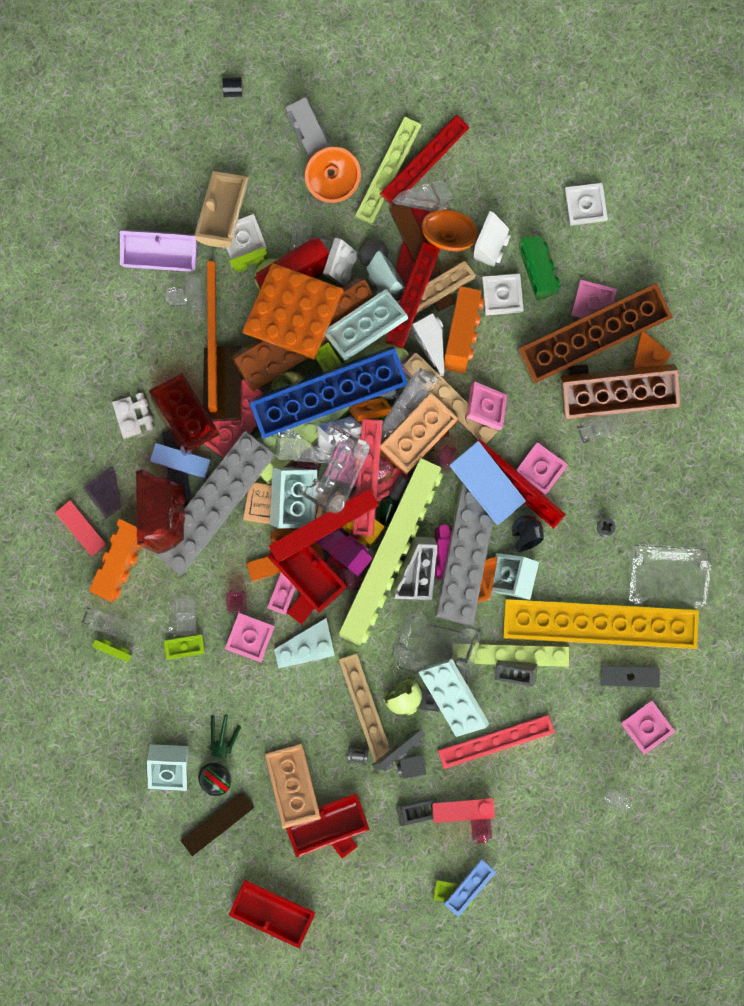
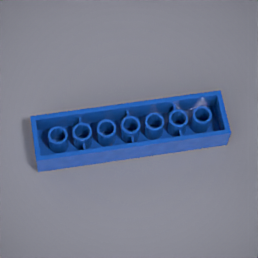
(328, 392)

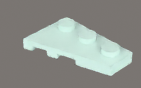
(306, 647)

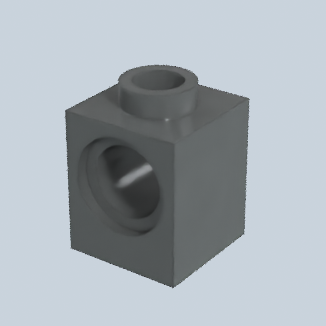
(411, 767)

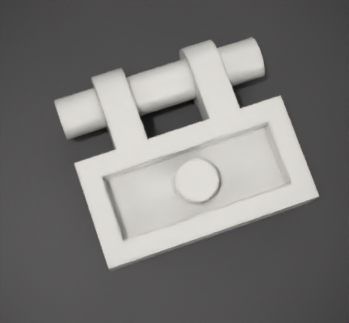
(127, 417)

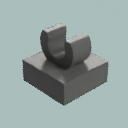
(428, 702)

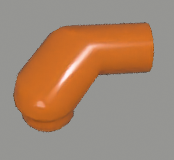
(279, 533)

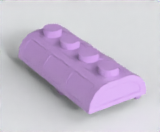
(158, 250)

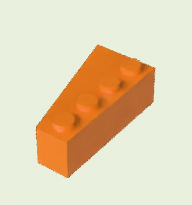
(462, 329)
(116, 563)

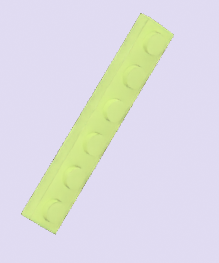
(388, 169)
(530, 654)

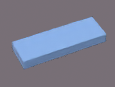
(175, 460)
(469, 887)

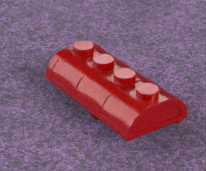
(306, 259)
(311, 577)
(337, 822)
(272, 914)

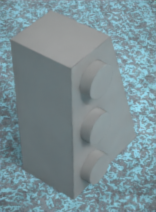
(306, 127)
(417, 571)

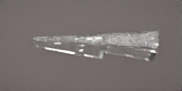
(415, 391)

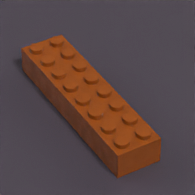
(594, 333)
(264, 361)

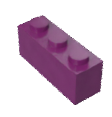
(346, 550)

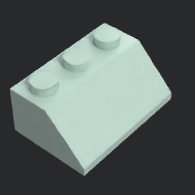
(288, 506)

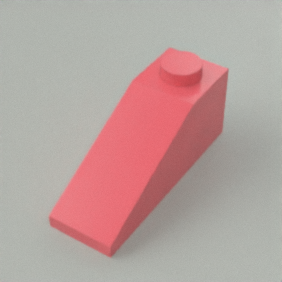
(463, 810)

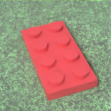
(232, 430)

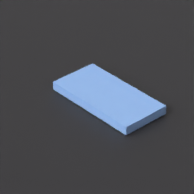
(487, 483)

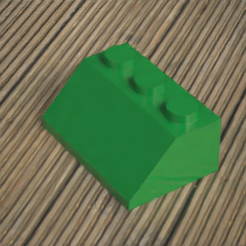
(539, 267)

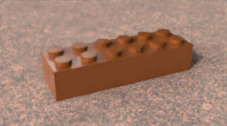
(620, 391)

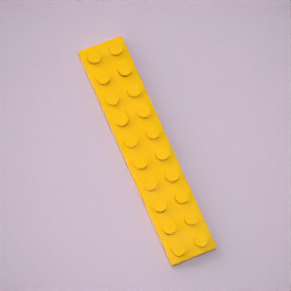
(601, 624)

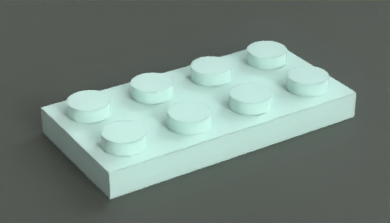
(365, 325)
(454, 697)

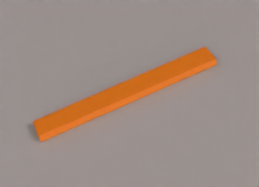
(212, 336)

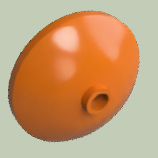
(338, 185)
(449, 230)

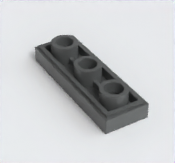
(641, 676)
(399, 750)

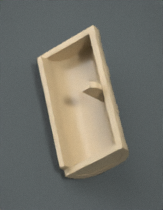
(221, 209)

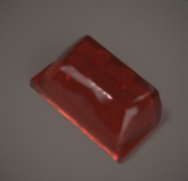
(183, 414)
(159, 512)

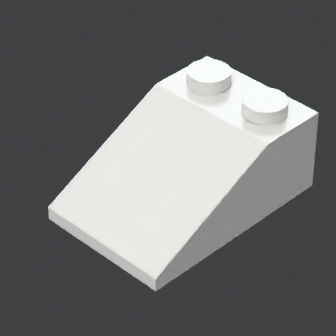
(491, 240)
(429, 336)

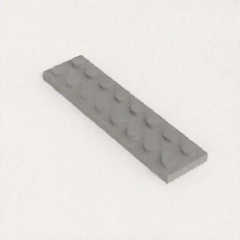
(218, 499)
(464, 560)

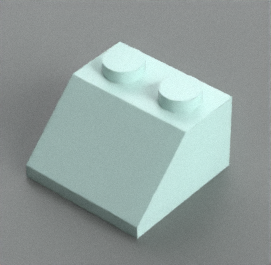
(385, 276)
(514, 576)
(167, 767)

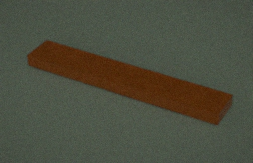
(413, 240)

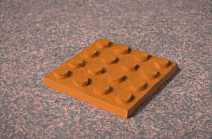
(293, 311)

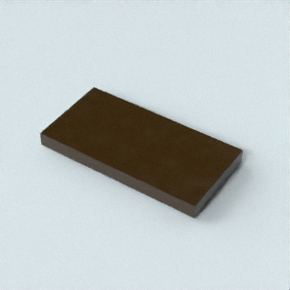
(228, 386)

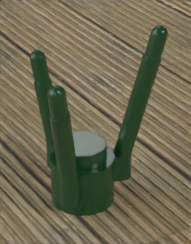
(221, 749)

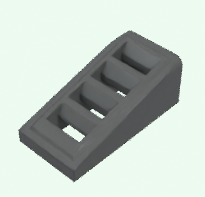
(516, 678)
(402, 814)

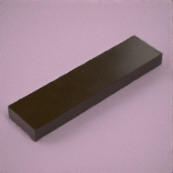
(217, 824)

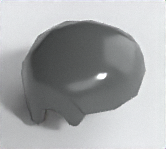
(369, 249)

